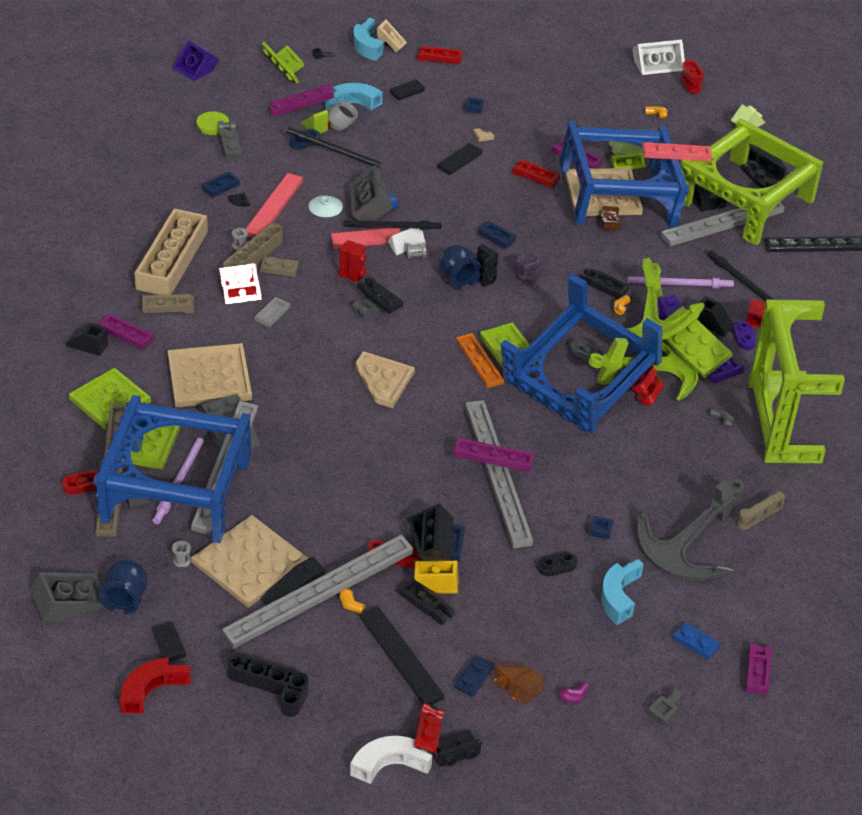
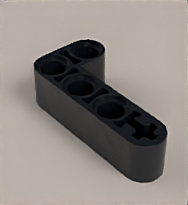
(288, 683)

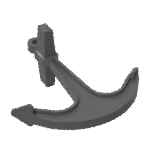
(670, 554)

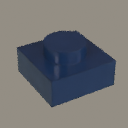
(474, 105)
(601, 527)

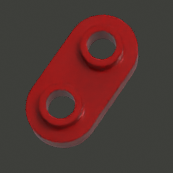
(79, 482)

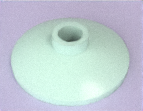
(325, 206)

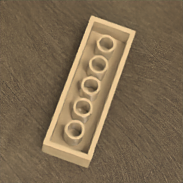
(171, 252)

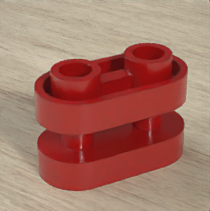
(692, 76)
(648, 386)

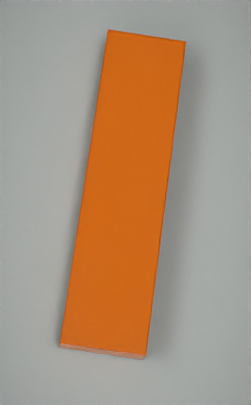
(479, 360)

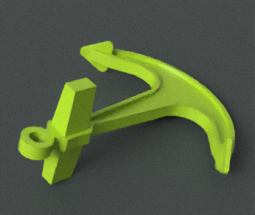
(652, 275)
(671, 363)

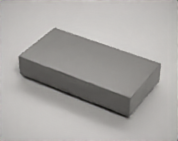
(272, 312)

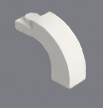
(385, 752)

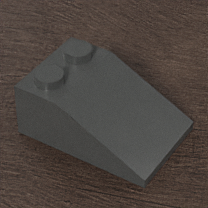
(369, 196)
(226, 407)
(65, 594)

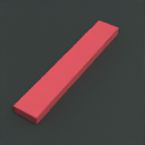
(274, 204)

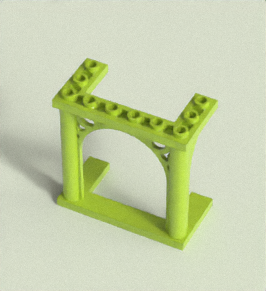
(758, 206)
(787, 383)

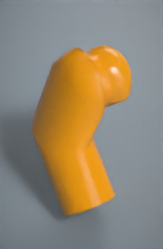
(656, 110)
(618, 305)
(348, 602)

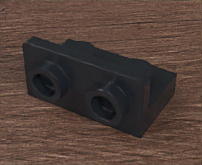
(489, 262)
(456, 748)

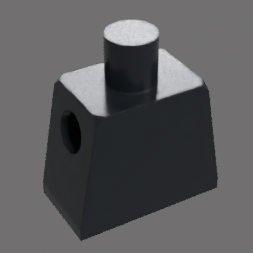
(707, 200)

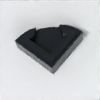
(240, 199)

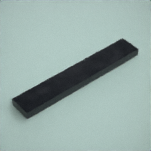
(813, 244)
(401, 656)

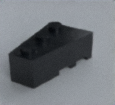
(432, 533)

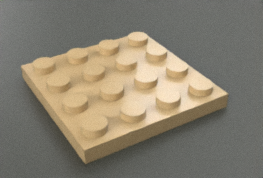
(627, 204)
(208, 374)
(248, 560)

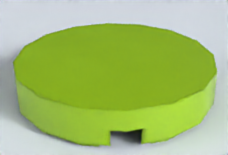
(208, 122)

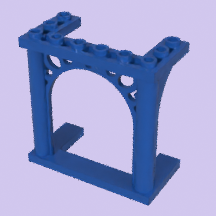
(670, 193)
(585, 407)
(144, 417)

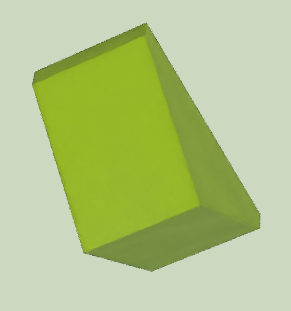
(317, 121)

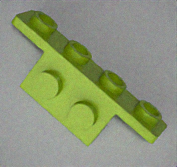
(287, 61)

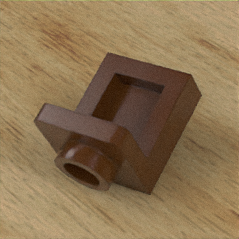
(609, 218)

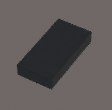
(407, 90)
(168, 641)

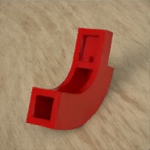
(149, 677)

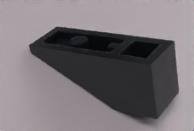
(767, 162)
(296, 578)

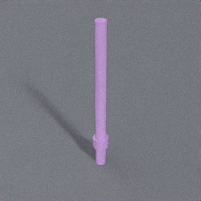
(714, 282)
(164, 507)

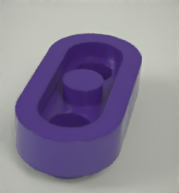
(744, 335)

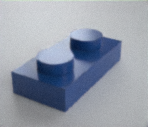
(696, 641)

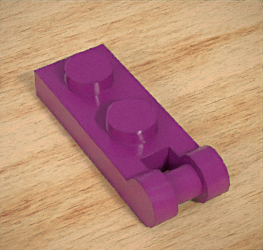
(758, 669)

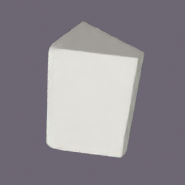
(399, 241)

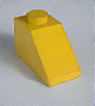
(438, 575)

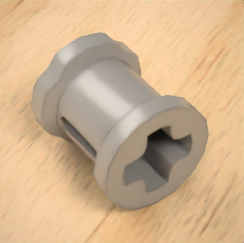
(238, 238)
(416, 250)
(180, 550)

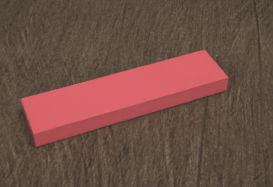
(676, 151)
(364, 237)

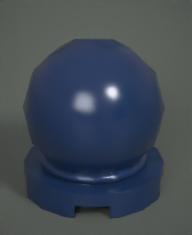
(459, 266)
(123, 586)

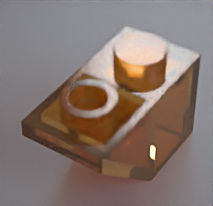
(520, 681)

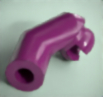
(574, 695)

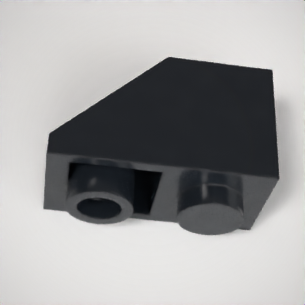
(715, 317)
(90, 338)

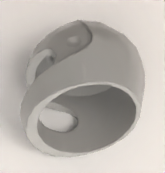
(338, 120)

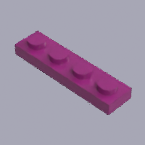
(301, 99)
(494, 454)

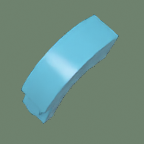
(364, 44)
(356, 93)
(613, 599)

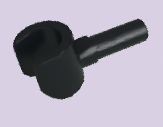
(318, 54)

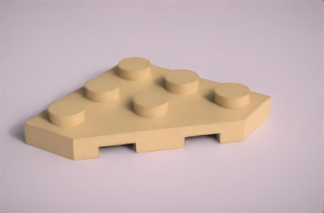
(383, 377)

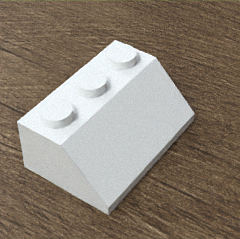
(659, 57)

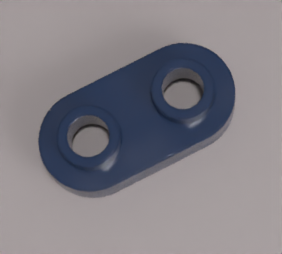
(295, 143)

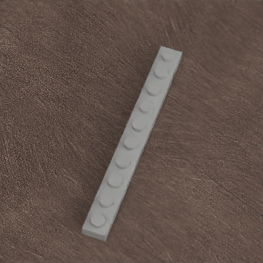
(500, 478)
(316, 591)

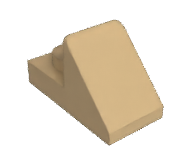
(387, 33)

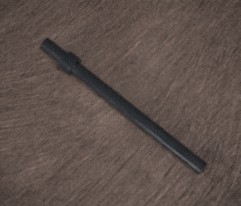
(304, 136)
(423, 225)
(723, 262)

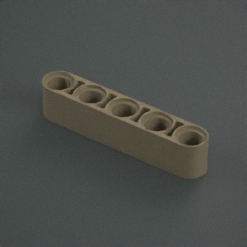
(257, 247)

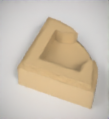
(482, 136)

